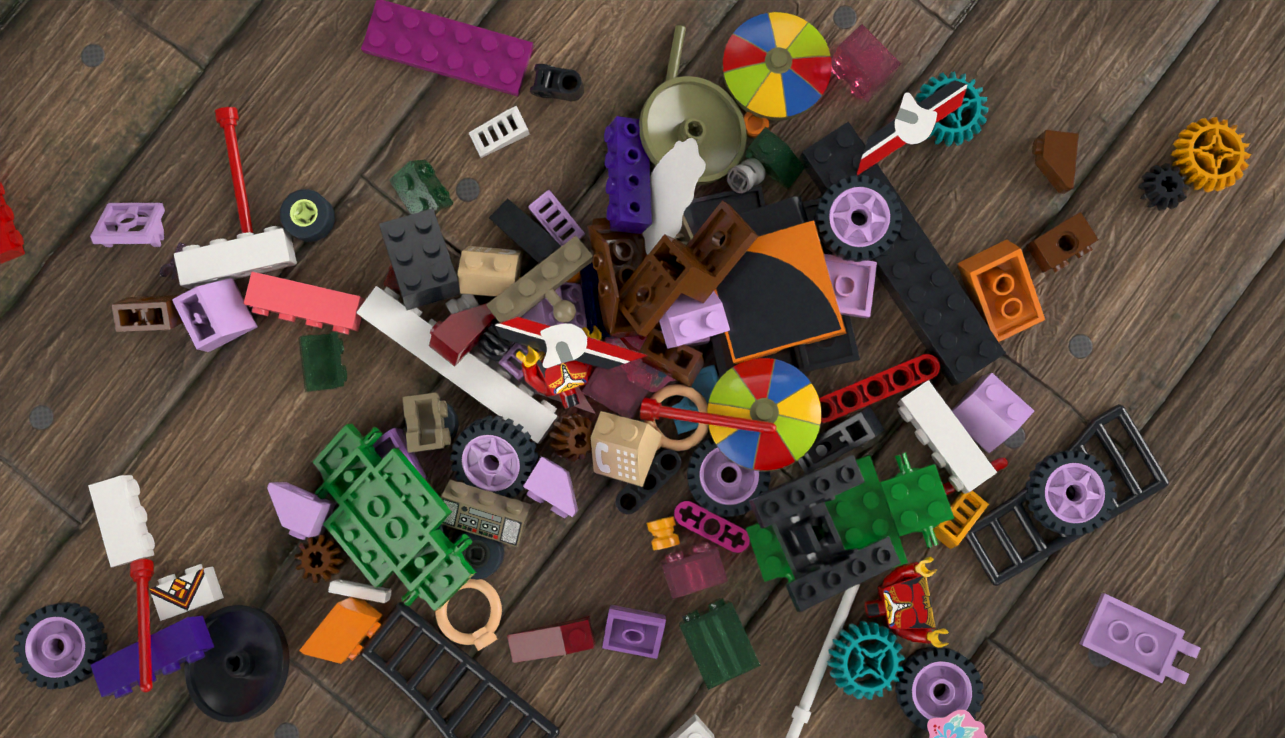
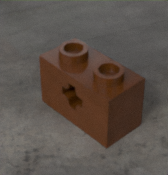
(146, 313)
(677, 362)

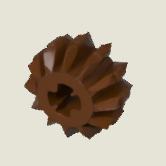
(572, 437)
(328, 557)

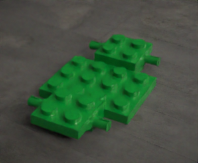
(868, 512)
(390, 518)

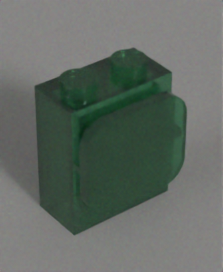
(718, 642)

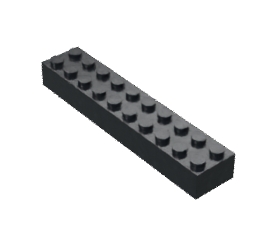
(912, 269)

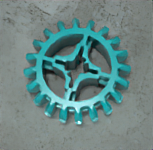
(970, 101)
(884, 647)

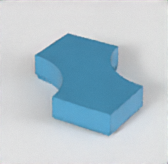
(704, 385)

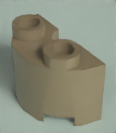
(425, 422)

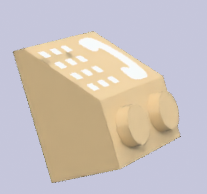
(488, 270)
(623, 448)

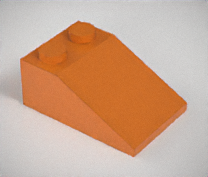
(1002, 289)
(343, 631)

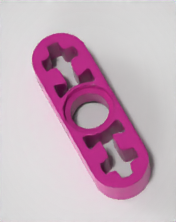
(734, 529)

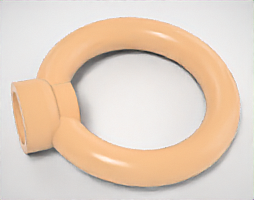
(699, 401)
(483, 636)

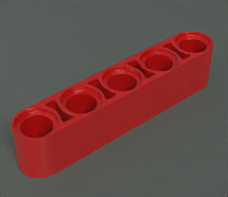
(886, 385)

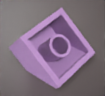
(693, 320)
(991, 412)
(300, 509)

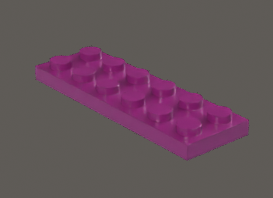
(447, 47)

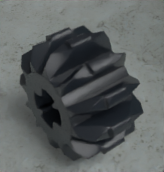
(1163, 187)
(493, 345)

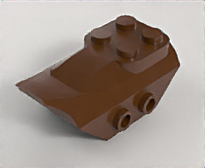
(615, 259)

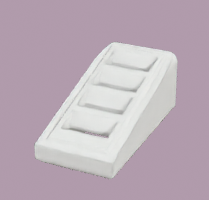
(503, 141)

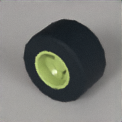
(298, 210)

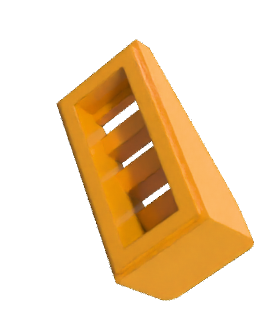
(946, 536)

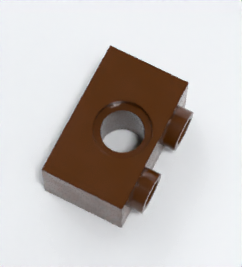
(1077, 236)

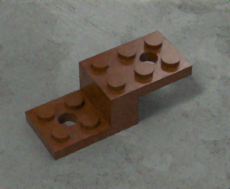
(684, 268)

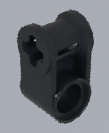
(551, 81)

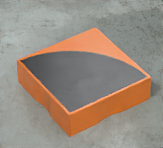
(779, 295)

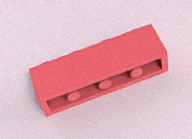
(303, 301)

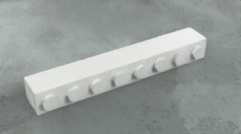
(470, 374)

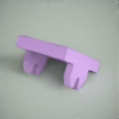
(114, 213)

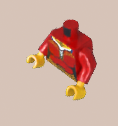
(558, 379)
(907, 604)

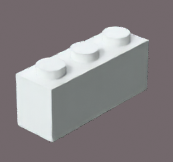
(122, 520)

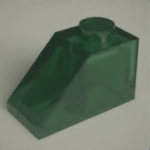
(776, 158)

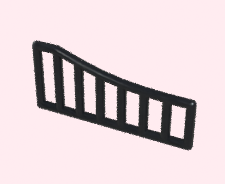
(1043, 550)
(464, 662)

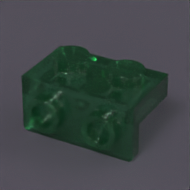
(420, 188)
(322, 362)

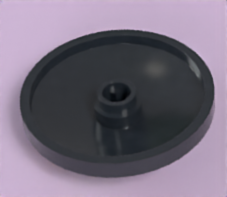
(243, 669)

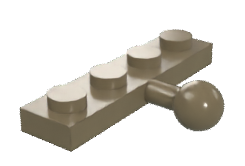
(542, 283)

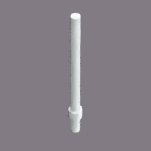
(801, 713)

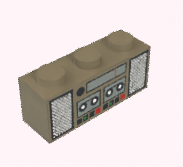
(485, 513)

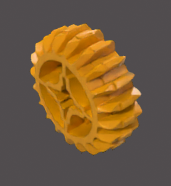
(1202, 166)

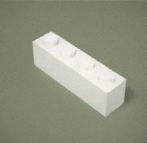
(235, 257)
(946, 438)

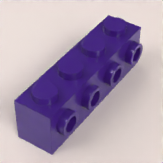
(628, 177)
(169, 648)

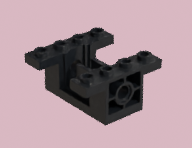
(811, 539)

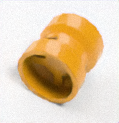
(663, 533)

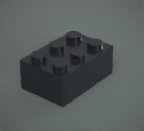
(419, 259)

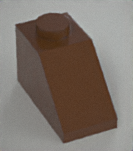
(1056, 158)

